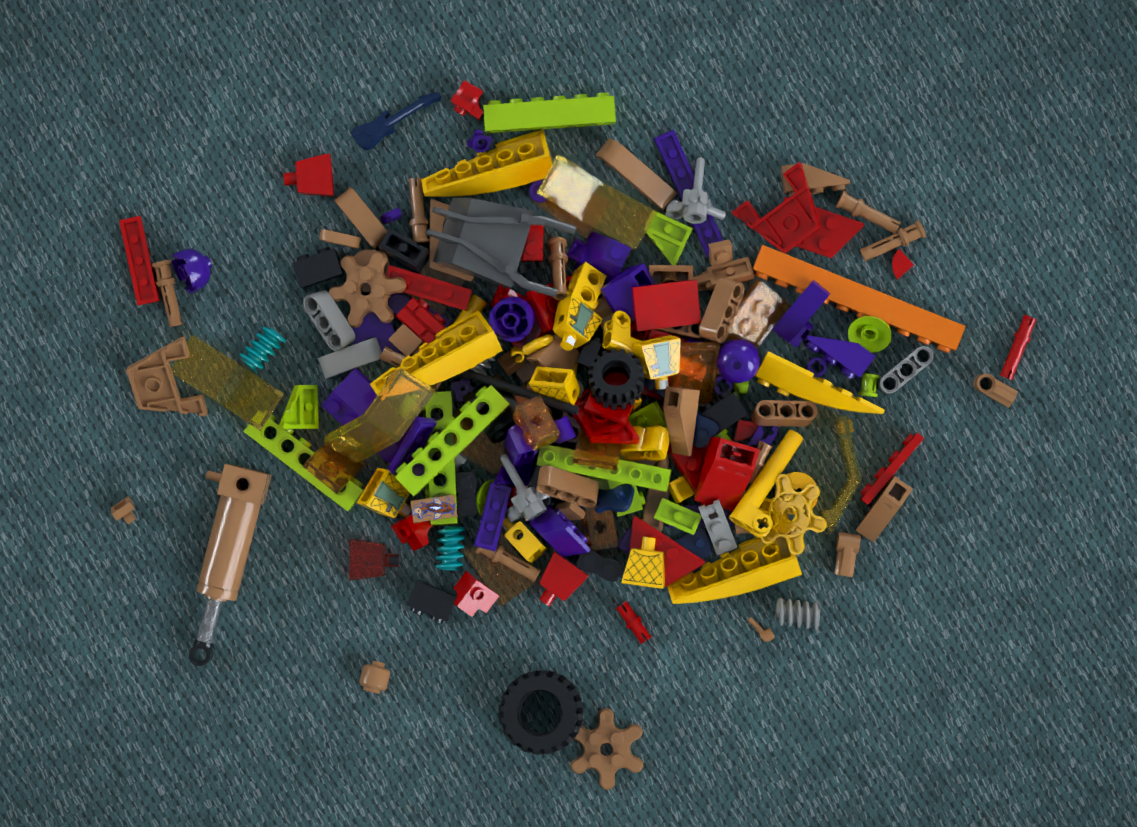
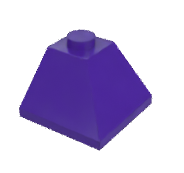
(605, 255)

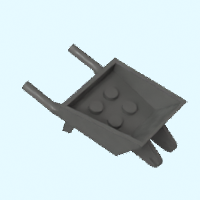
(489, 241)

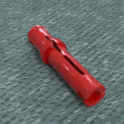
(1018, 347)

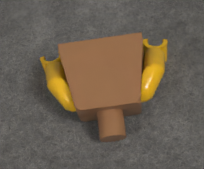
(547, 353)

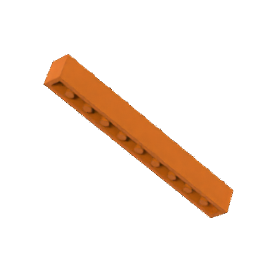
(859, 299)

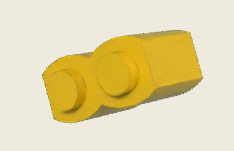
(651, 446)

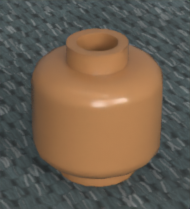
(374, 677)

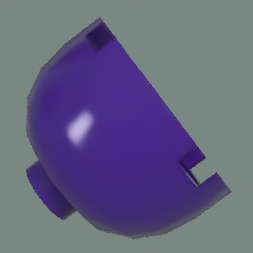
(192, 268)
(512, 318)
(738, 360)

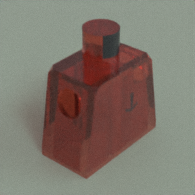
(369, 559)

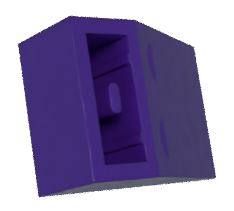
(849, 356)

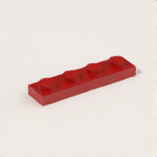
(139, 260)
(432, 288)
(884, 474)

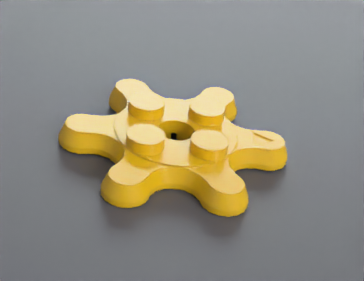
(804, 518)

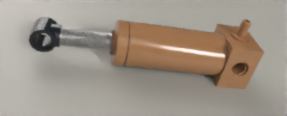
(227, 546)

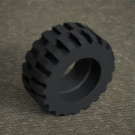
(511, 712)

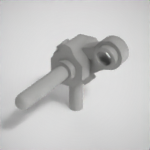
(695, 202)
(528, 501)

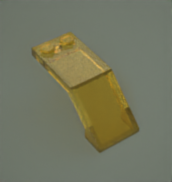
(596, 203)
(227, 383)
(384, 420)
(832, 516)

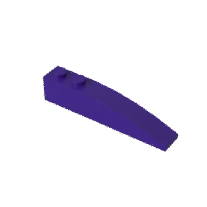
(351, 401)

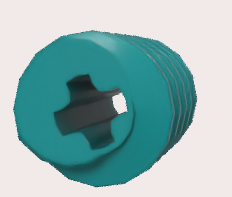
(262, 348)
(450, 548)

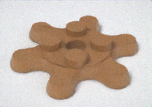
(380, 285)
(619, 758)

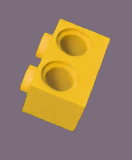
(586, 285)

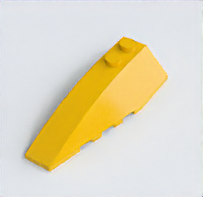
(505, 167)
(451, 353)
(802, 384)
(738, 572)

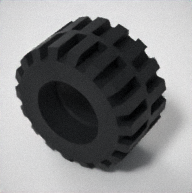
(616, 395)

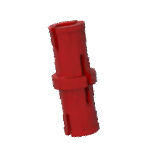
(633, 622)

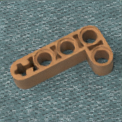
(636, 173)

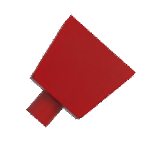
(312, 176)
(560, 579)

